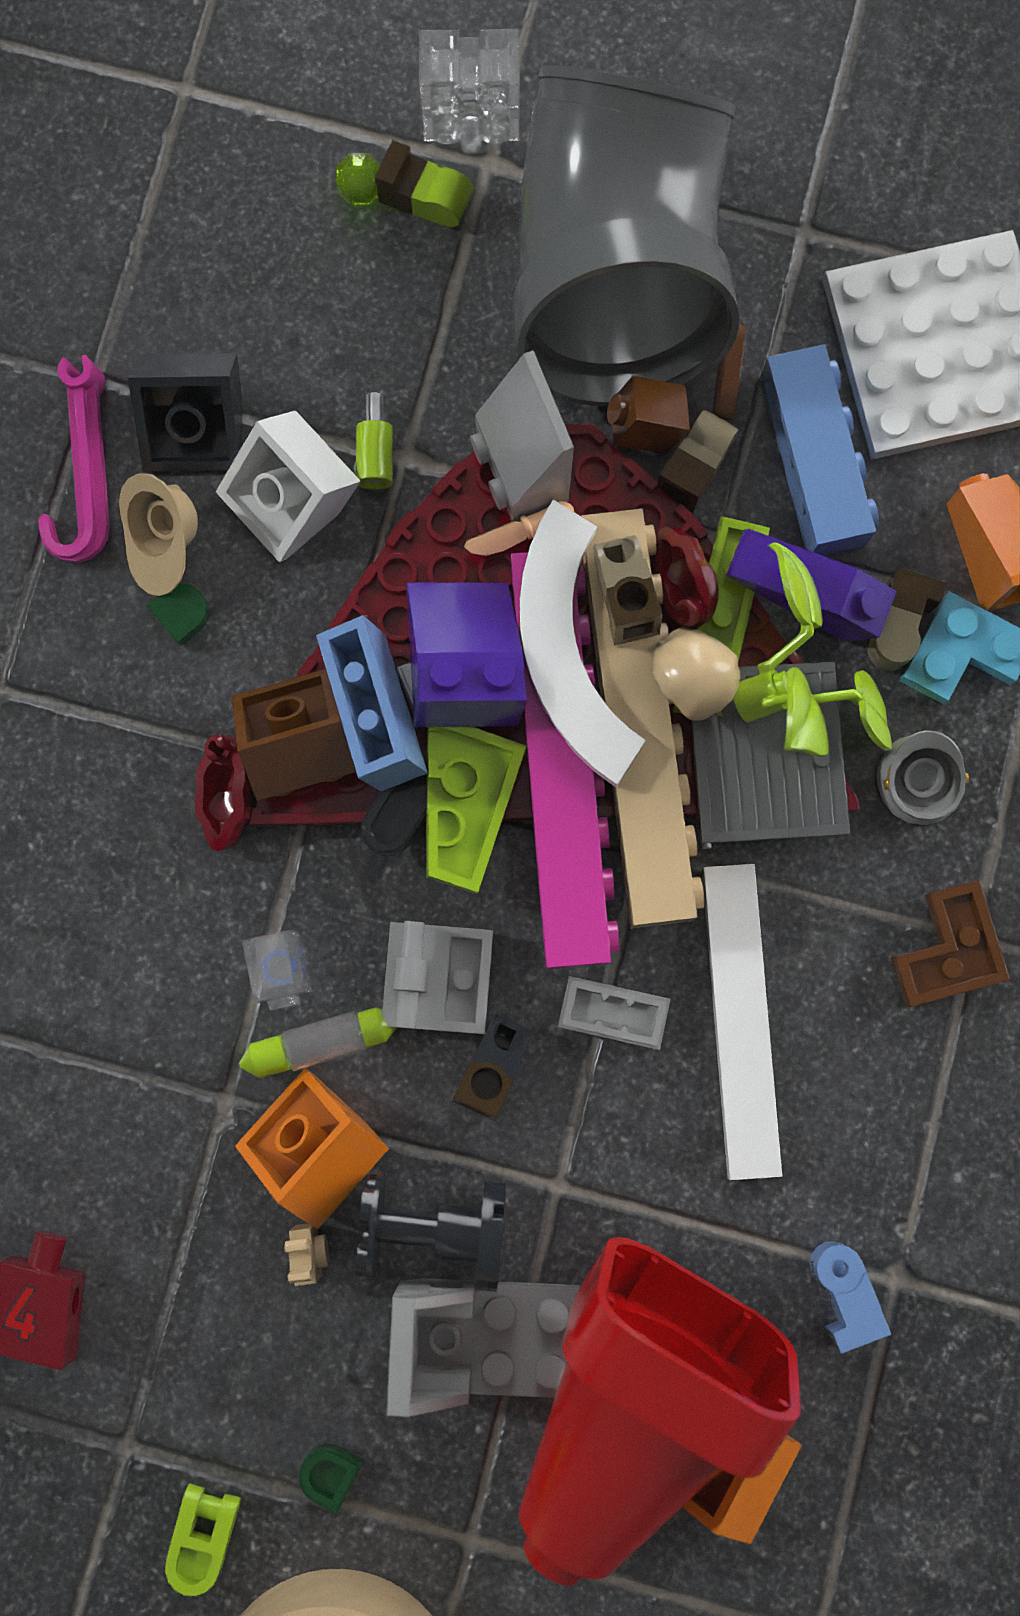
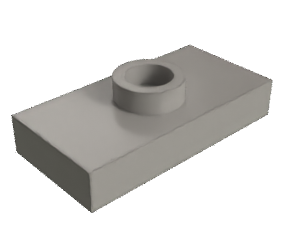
(614, 1013)

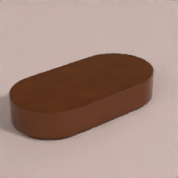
(728, 378)

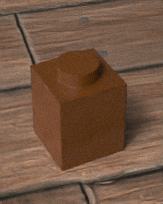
(649, 415)

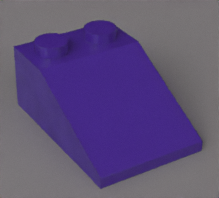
(464, 655)

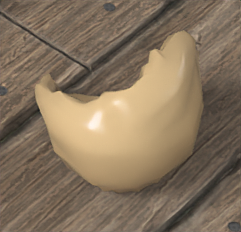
(696, 672)

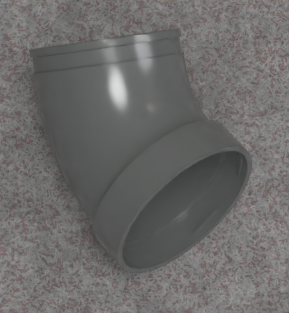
(622, 234)

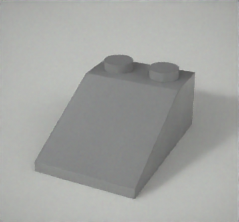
(524, 442)

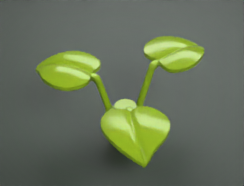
(789, 690)

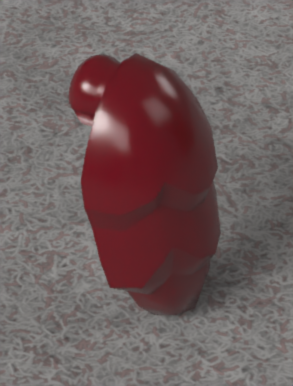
(686, 578)
(222, 793)

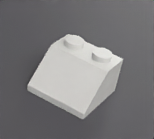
(286, 483)

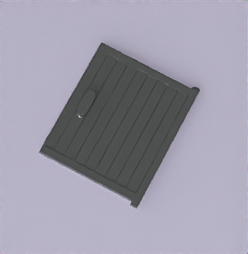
(756, 787)

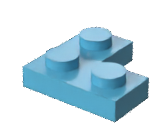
(960, 636)

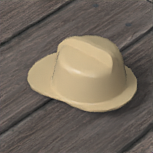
(157, 529)

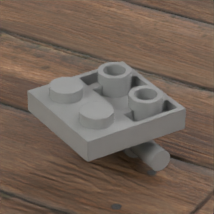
(437, 977)

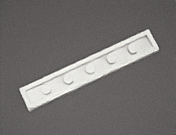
(741, 1022)

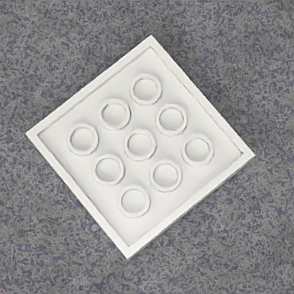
(931, 342)

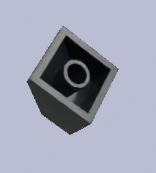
(187, 410)

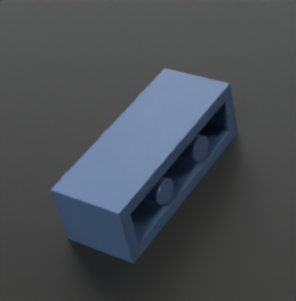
(371, 704)

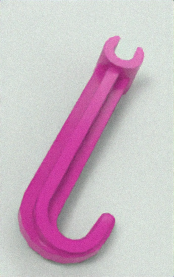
(88, 466)

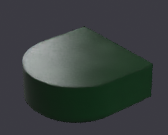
(181, 612)
(328, 1475)

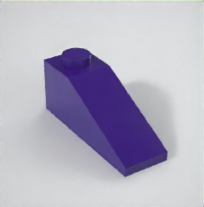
(850, 600)

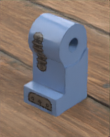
(851, 1297)

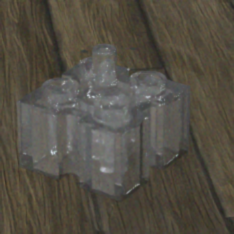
(469, 86)

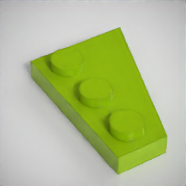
(466, 801)

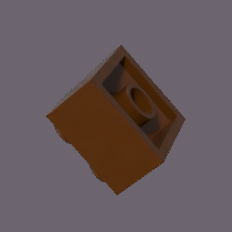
(291, 735)

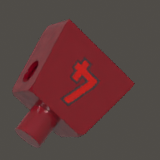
(40, 1305)

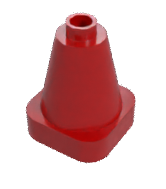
(651, 1405)

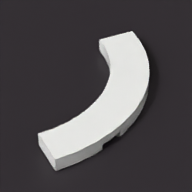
(552, 651)

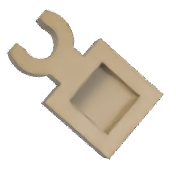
(307, 1254)

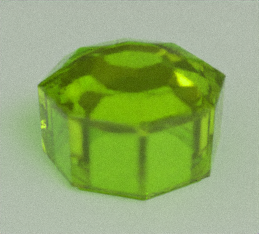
(357, 178)

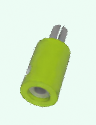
(374, 447)

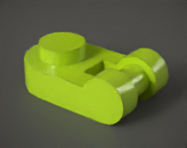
(197, 1557)

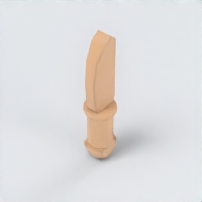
(508, 535)

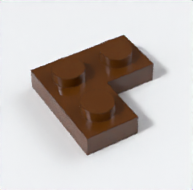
(967, 950)

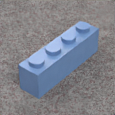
(818, 451)

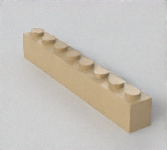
(651, 793)

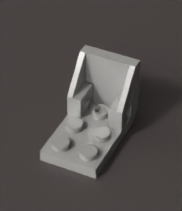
(474, 1342)

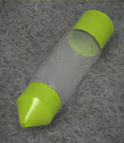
(316, 1043)

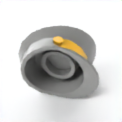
(922, 777)

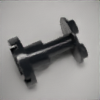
(455, 1232)

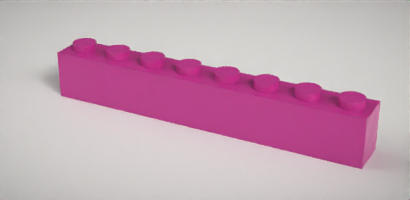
(567, 824)

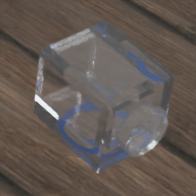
(277, 969)

